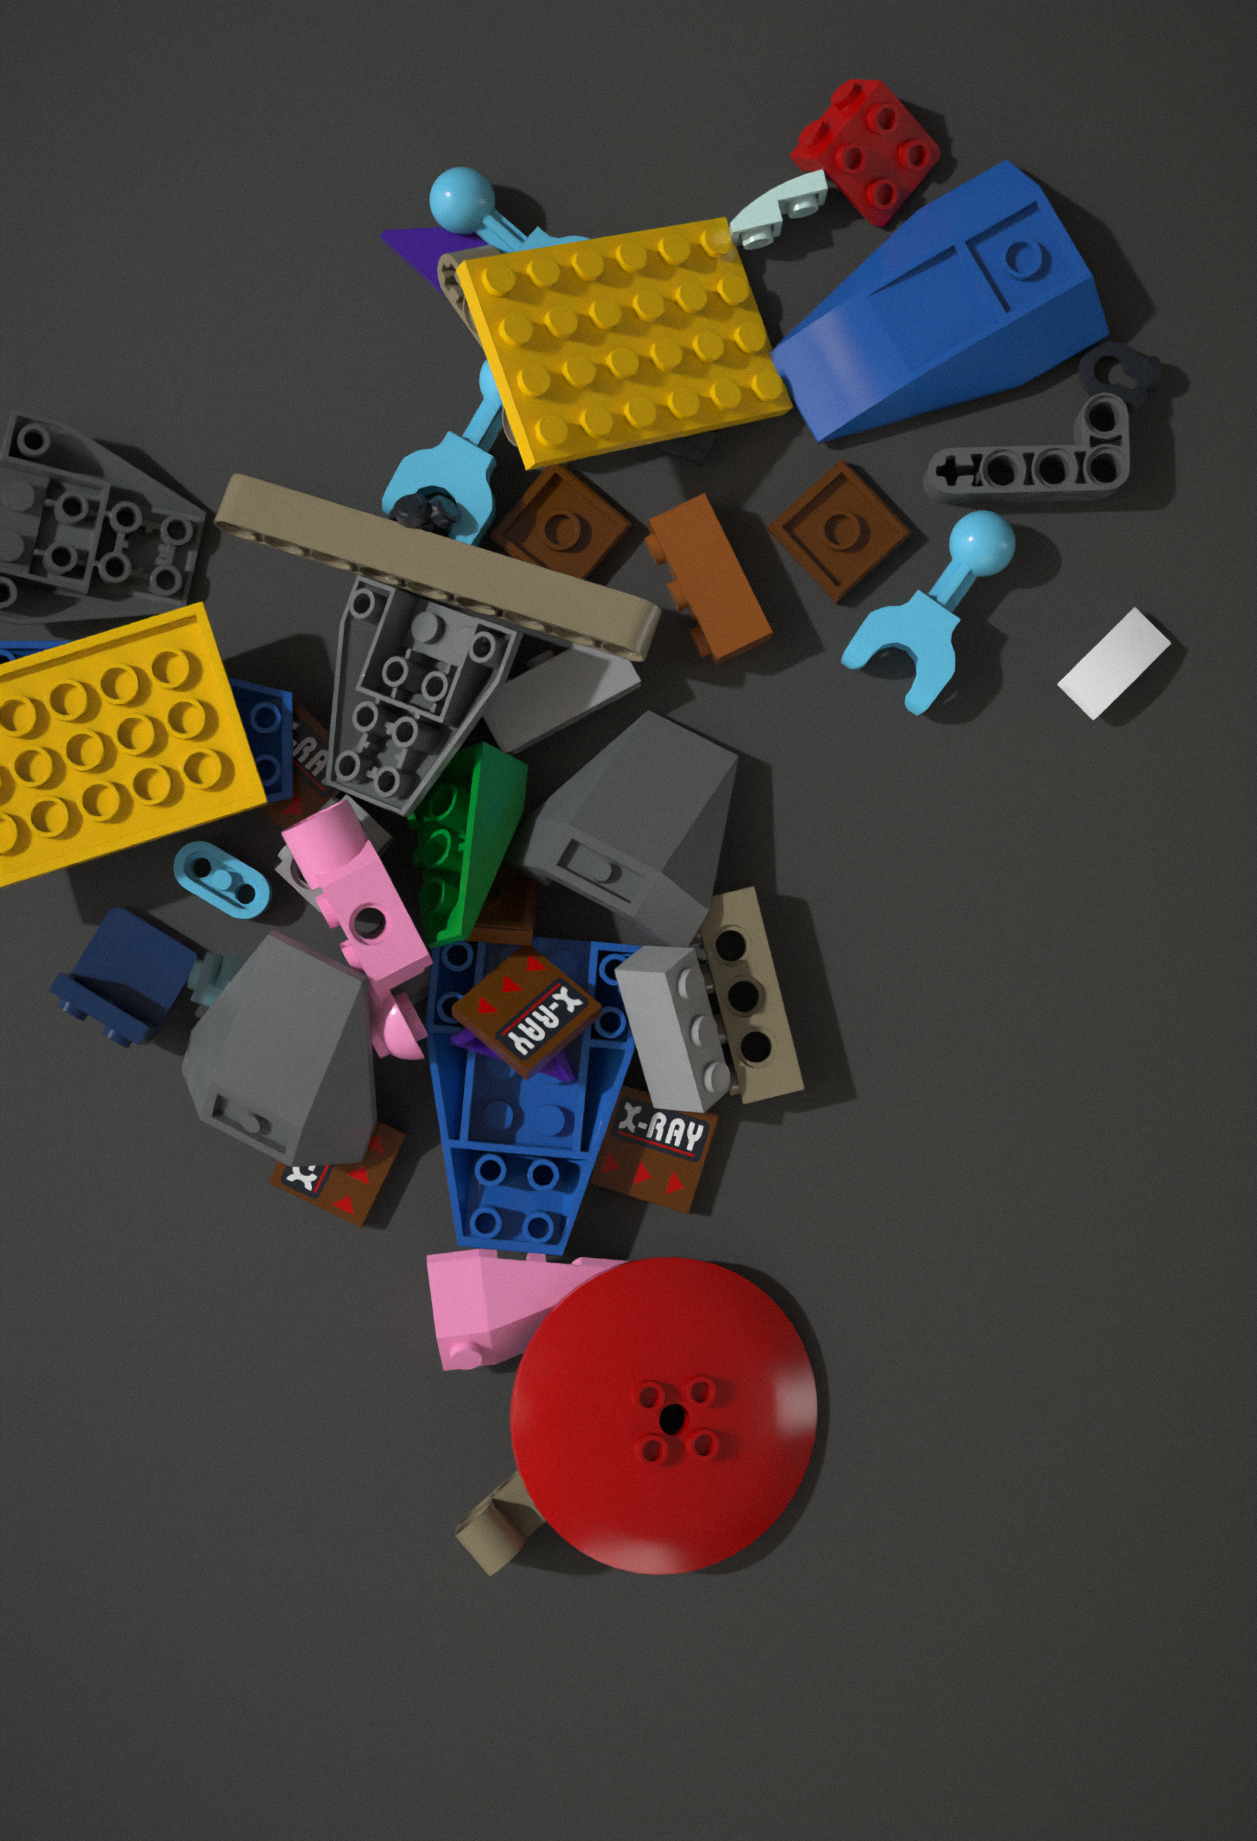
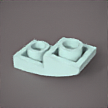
(762, 218)

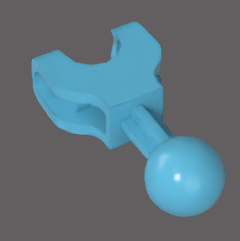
(466, 203)
(458, 468)
(923, 627)

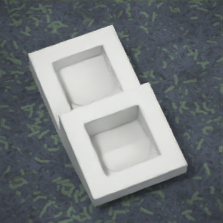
(1114, 663)

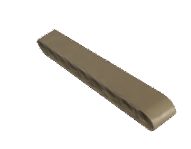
(438, 567)

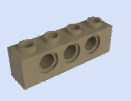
(780, 1070)

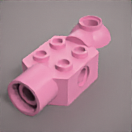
(343, 862)

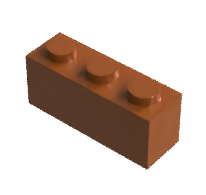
(707, 580)

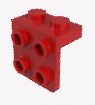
(868, 148)

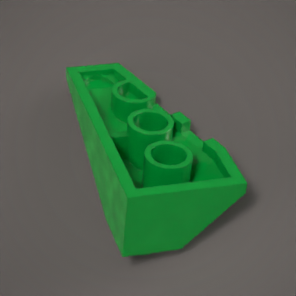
(464, 837)

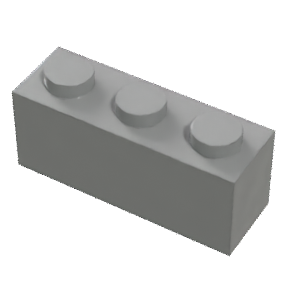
(556, 695)
(673, 1028)

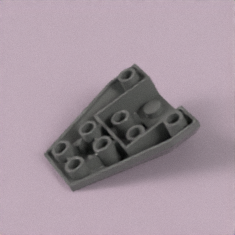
(87, 530)
(408, 692)
(638, 829)
(288, 1057)

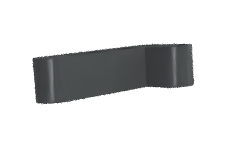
(1024, 463)

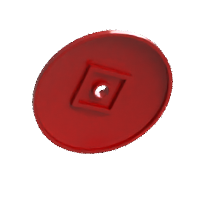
(594, 1400)

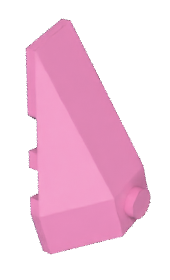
(494, 1305)

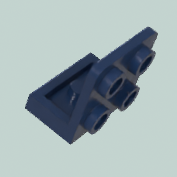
(126, 978)

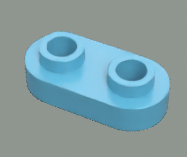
(223, 881)

